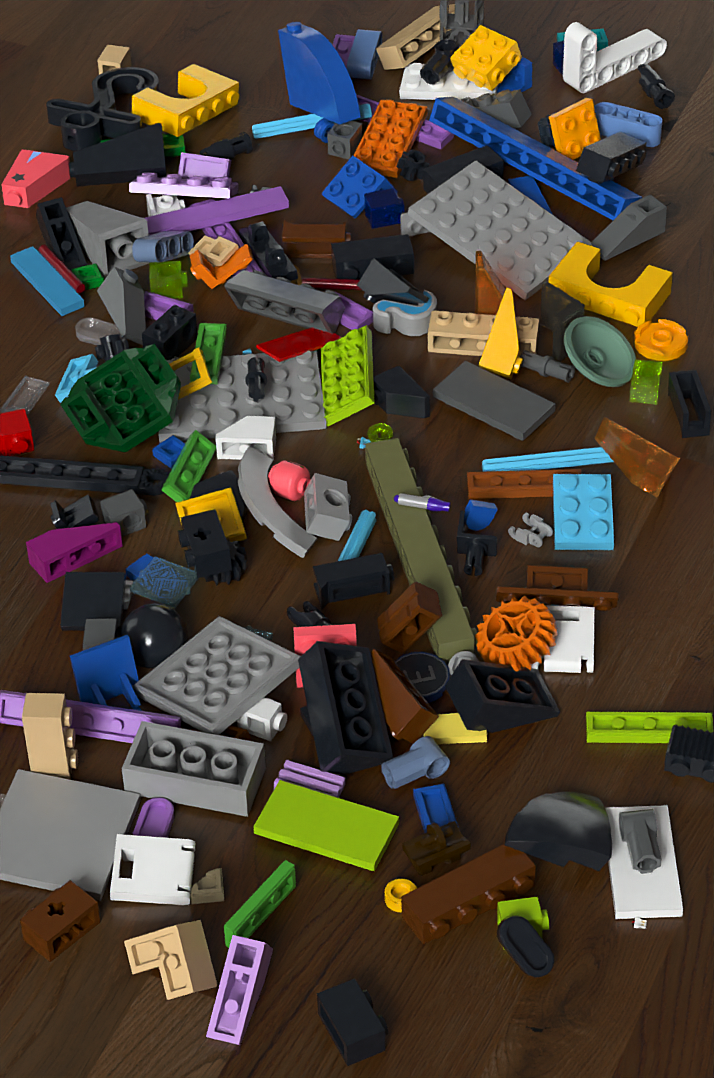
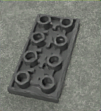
(494, 400)

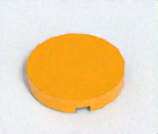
(661, 340)

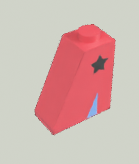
(34, 177)

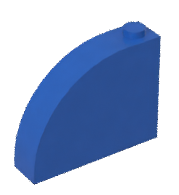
(317, 75)

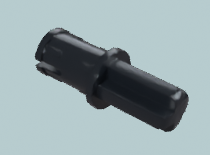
(256, 379)

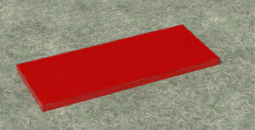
(296, 343)

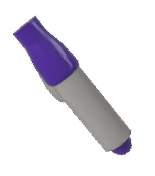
(424, 502)

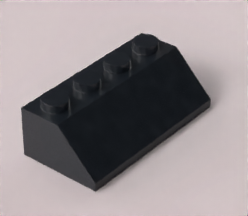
(344, 707)

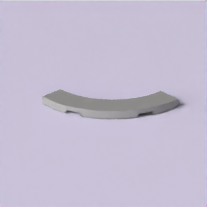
(263, 506)

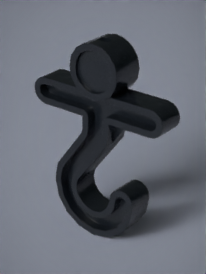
(85, 123)

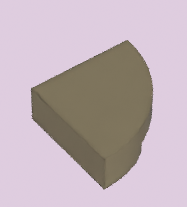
(208, 888)

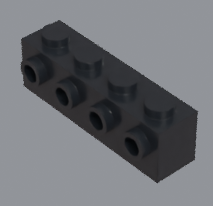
(611, 157)

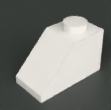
(250, 431)

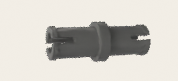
(547, 366)

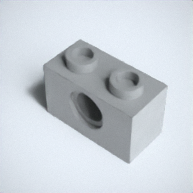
(327, 507)

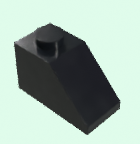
(400, 394)

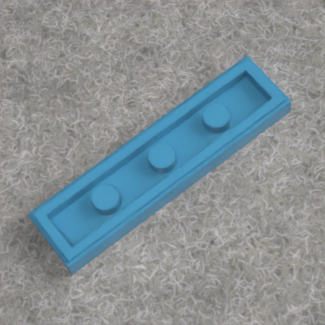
(47, 281)

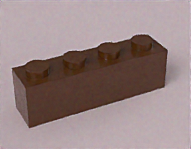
(467, 892)

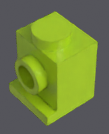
(527, 908)

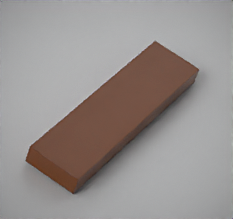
(513, 483)

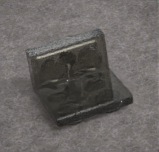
(556, 314)

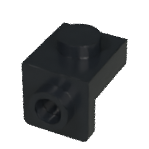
(75, 515)

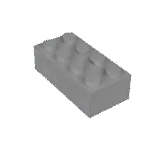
(194, 768)

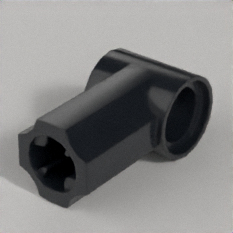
(439, 62)

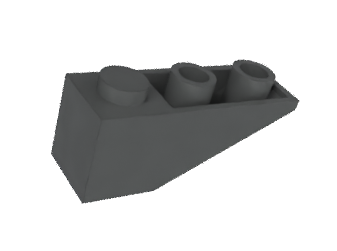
(505, 106)
(632, 227)

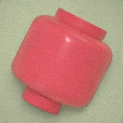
(289, 480)

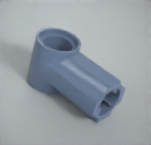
(422, 759)

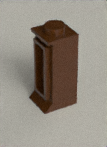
(312, 239)

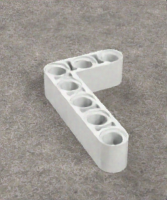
(588, 68)

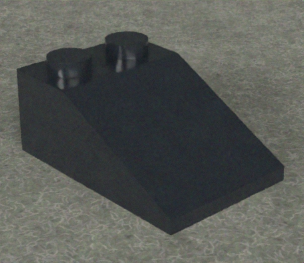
(498, 696)

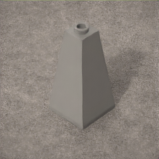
(107, 235)

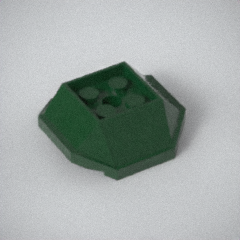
(124, 399)

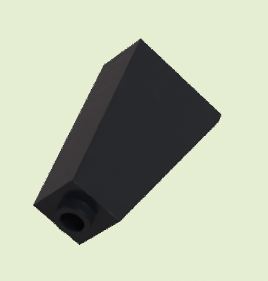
(120, 158)

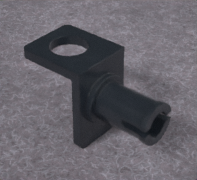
(474, 547)

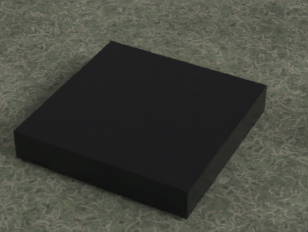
(92, 597)

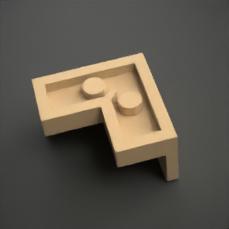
(179, 954)

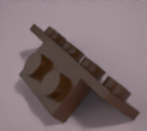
(559, 587)

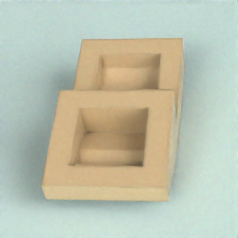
(215, 251)

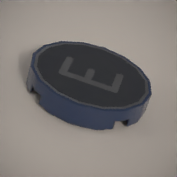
(426, 673)

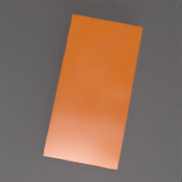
(389, 135)

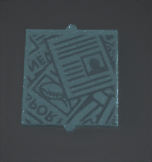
(164, 582)

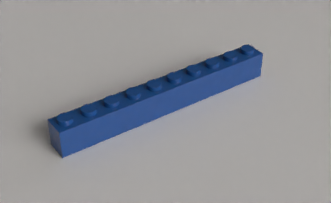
(530, 156)

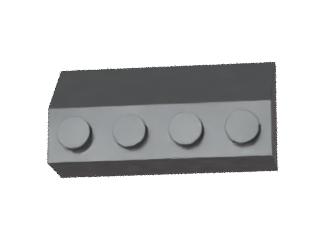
(286, 301)

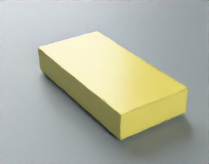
(451, 730)

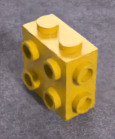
(486, 58)

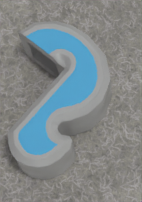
(405, 318)

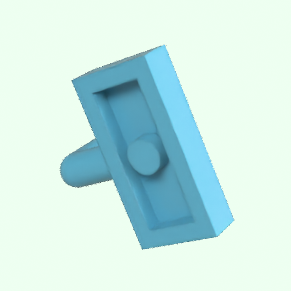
(76, 369)

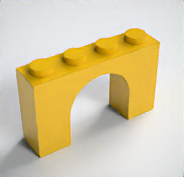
(207, 94)
(627, 304)

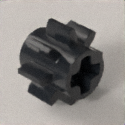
(412, 165)
(110, 347)

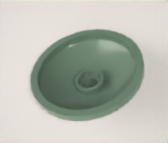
(599, 351)

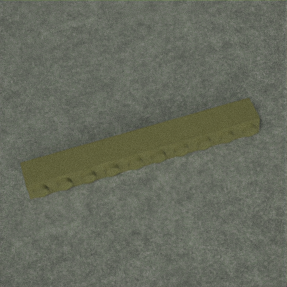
(418, 546)

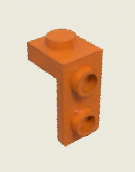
(217, 275)

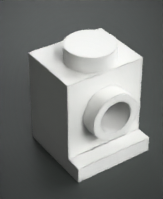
(163, 204)
(263, 719)

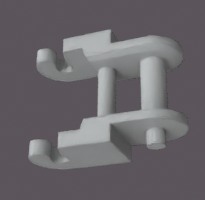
(527, 536)

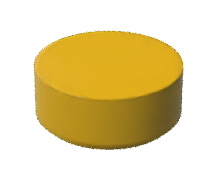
(395, 890)

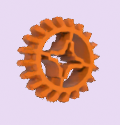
(516, 633)

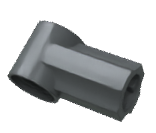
(640, 833)

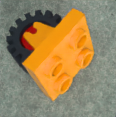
(571, 128)

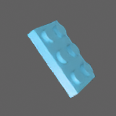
(583, 512)

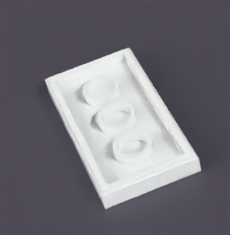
(649, 893)

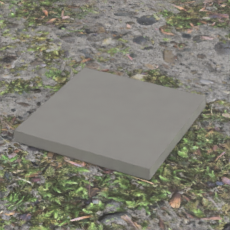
(217, 676)
(62, 832)

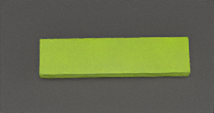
(641, 726)

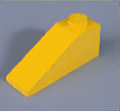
(502, 348)

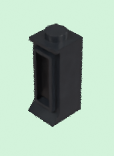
(688, 385)
(352, 578)

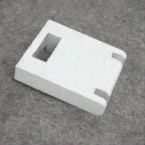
(573, 640)
(160, 869)

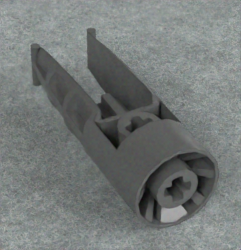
(461, 22)

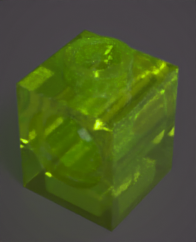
(167, 278)
(646, 381)

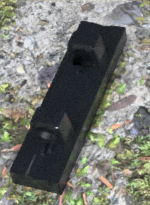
(267, 252)

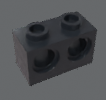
(172, 332)

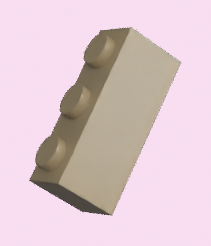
(49, 734)

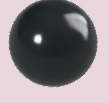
(154, 633)

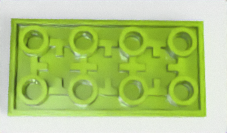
(347, 375)
(326, 825)

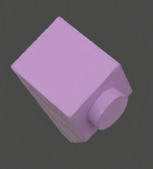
(239, 989)

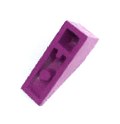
(71, 548)

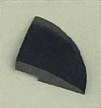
(563, 829)

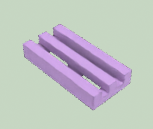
(311, 778)

